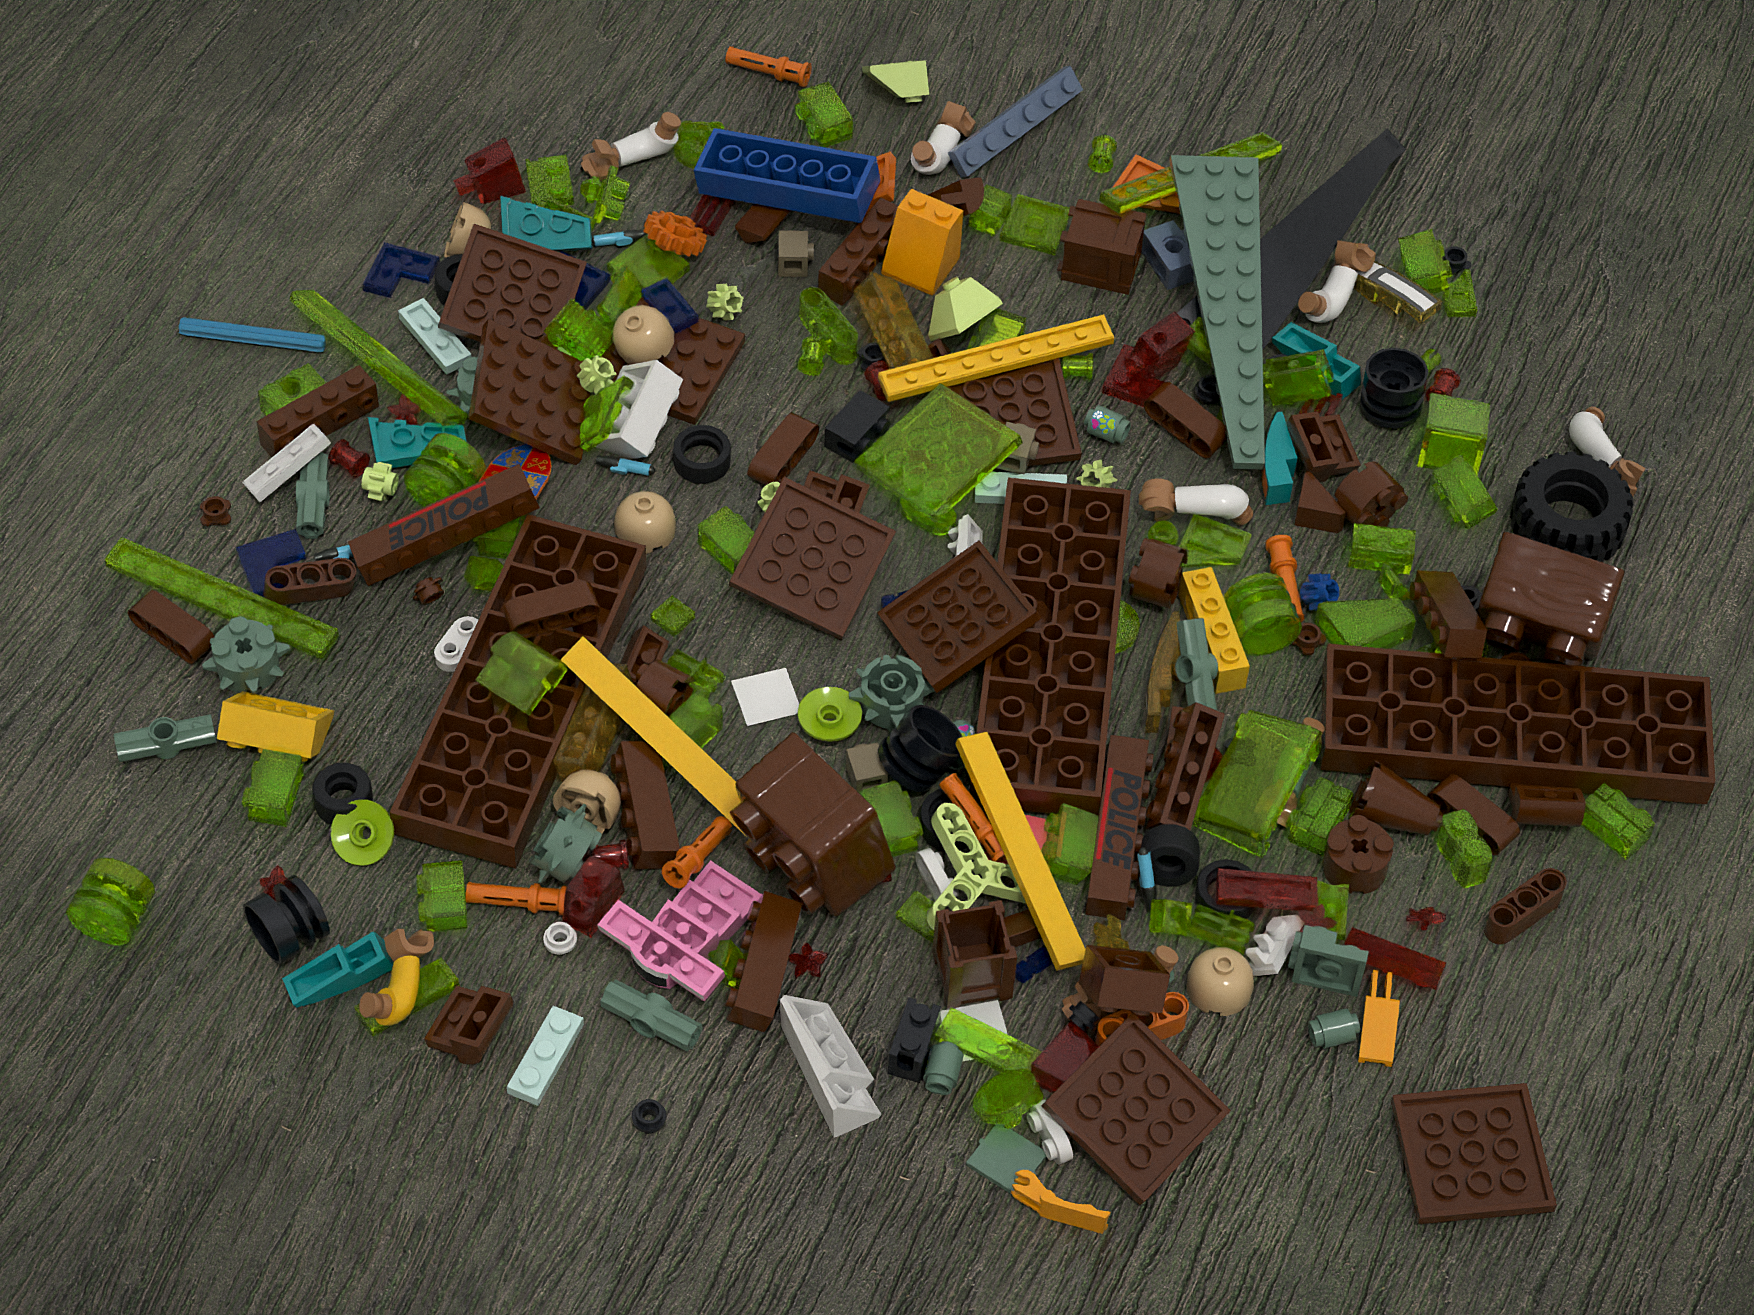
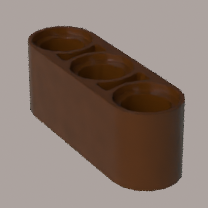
(1186, 419)
(783, 449)
(320, 571)
(552, 609)
(171, 626)
(1492, 822)
(1532, 894)

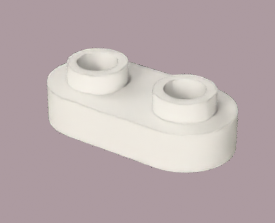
(456, 640)
(932, 871)
(1055, 1141)

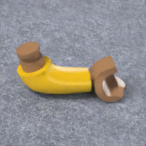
(398, 1000)

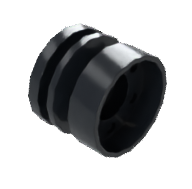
(1393, 387)
(920, 748)
(291, 916)

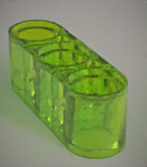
(826, 321)

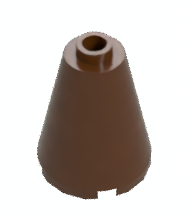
(1394, 802)

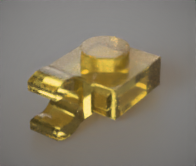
(1110, 935)

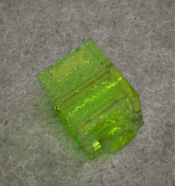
(992, 211)

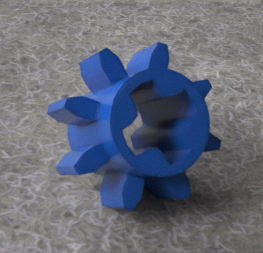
(1319, 590)

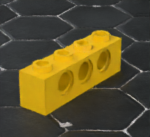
(1203, 599)

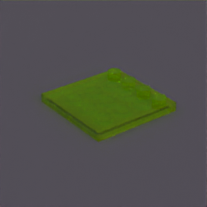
(938, 452)

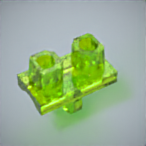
(602, 191)
(1335, 905)

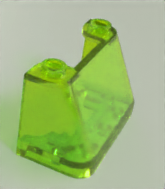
(1256, 779)

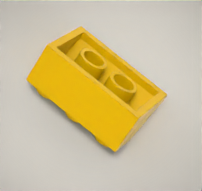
(273, 724)

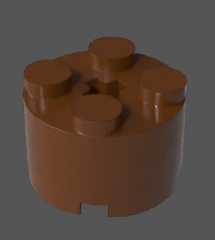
(1370, 496)
(1159, 573)
(664, 685)
(1357, 854)

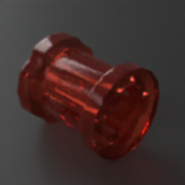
(871, 375)
(1445, 382)
(349, 458)
(613, 854)

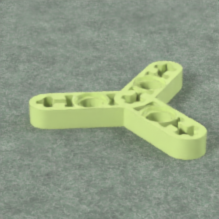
(962, 863)

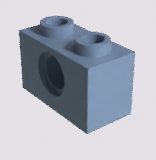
(1168, 254)

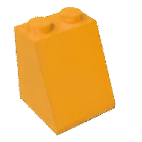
(923, 242)

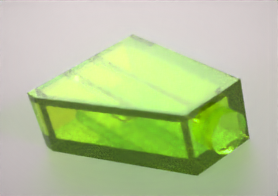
(1366, 622)

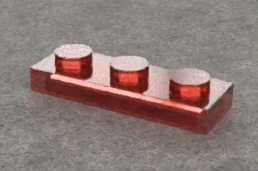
(1266, 890)
(1398, 959)

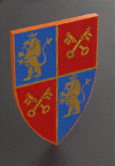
(533, 462)

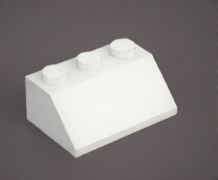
(643, 409)

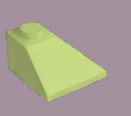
(901, 78)
(960, 306)

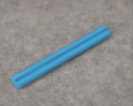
(252, 334)

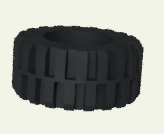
(1576, 481)

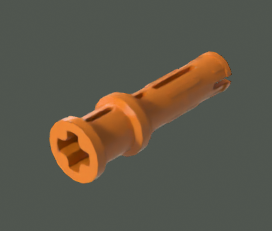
(782, 65)
(1285, 566)
(974, 814)
(691, 858)
(533, 898)

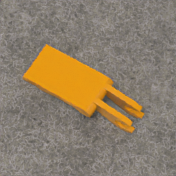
(1379, 1024)
(1036, 1196)

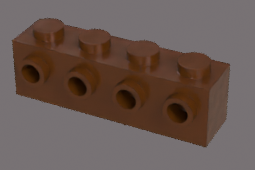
(858, 253)
(327, 407)
(1448, 614)
(1185, 766)
(645, 805)
(763, 961)

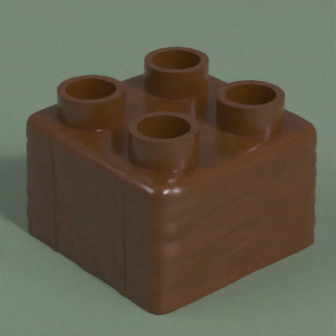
(1548, 600)
(811, 828)

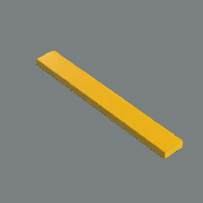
(996, 357)
(653, 726)
(1021, 850)

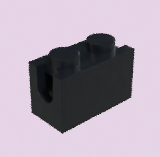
(857, 426)
(914, 1039)

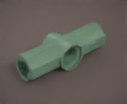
(312, 497)
(1196, 665)
(177, 736)
(651, 1015)

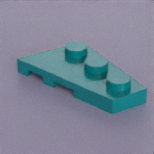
(545, 226)
(403, 443)

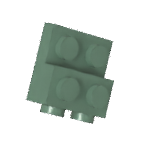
(1325, 964)

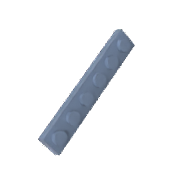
(1015, 121)

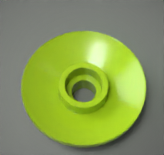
(829, 704)
(348, 833)

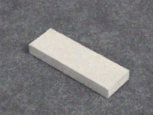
(286, 462)

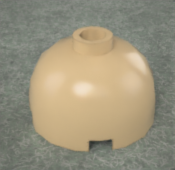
(462, 226)
(642, 334)
(645, 520)
(594, 791)
(1220, 981)

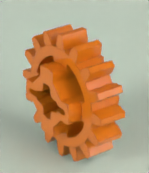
(675, 233)

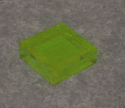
(672, 616)

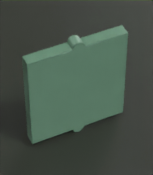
(1003, 1155)

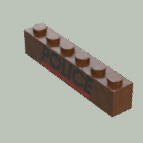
(443, 525)
(1118, 826)

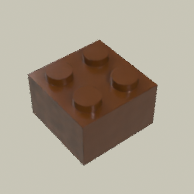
(1124, 980)

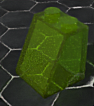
(1452, 429)

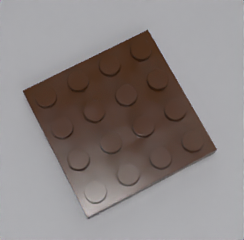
(509, 284)
(700, 358)
(529, 392)
(1033, 398)
(812, 558)
(958, 616)
(1136, 1108)
(1473, 1153)

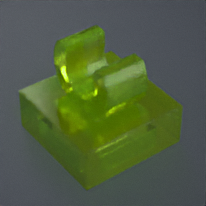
(725, 958)

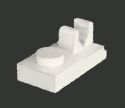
(964, 535)
(1274, 944)

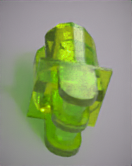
(699, 671)
(1220, 928)

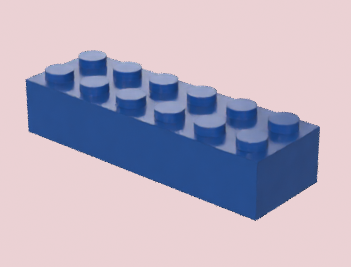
(787, 175)

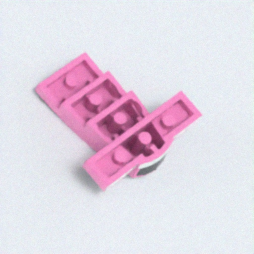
(684, 931)

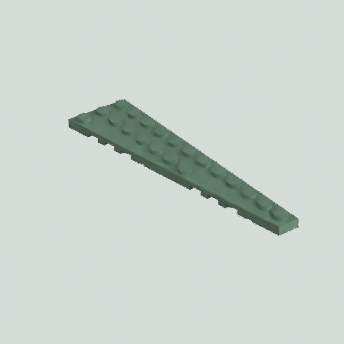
(1223, 240)

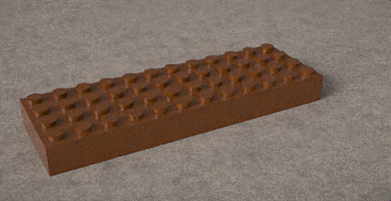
(1053, 682)
(1518, 723)
(484, 760)

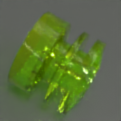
(443, 469)
(1263, 613)
(110, 901)

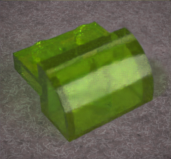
(521, 672)

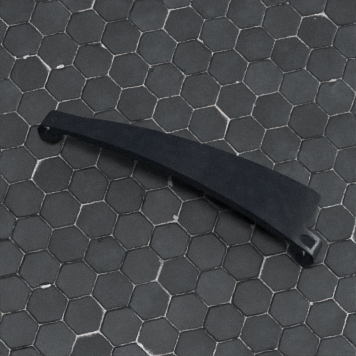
(1309, 234)

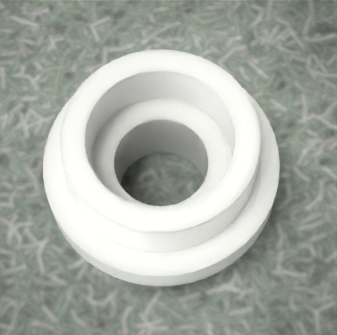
(556, 931)

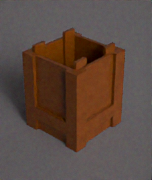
(1102, 246)
(974, 954)

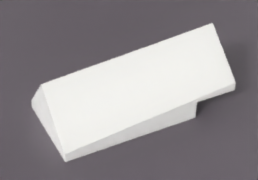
(829, 1064)

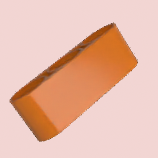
(1161, 1024)

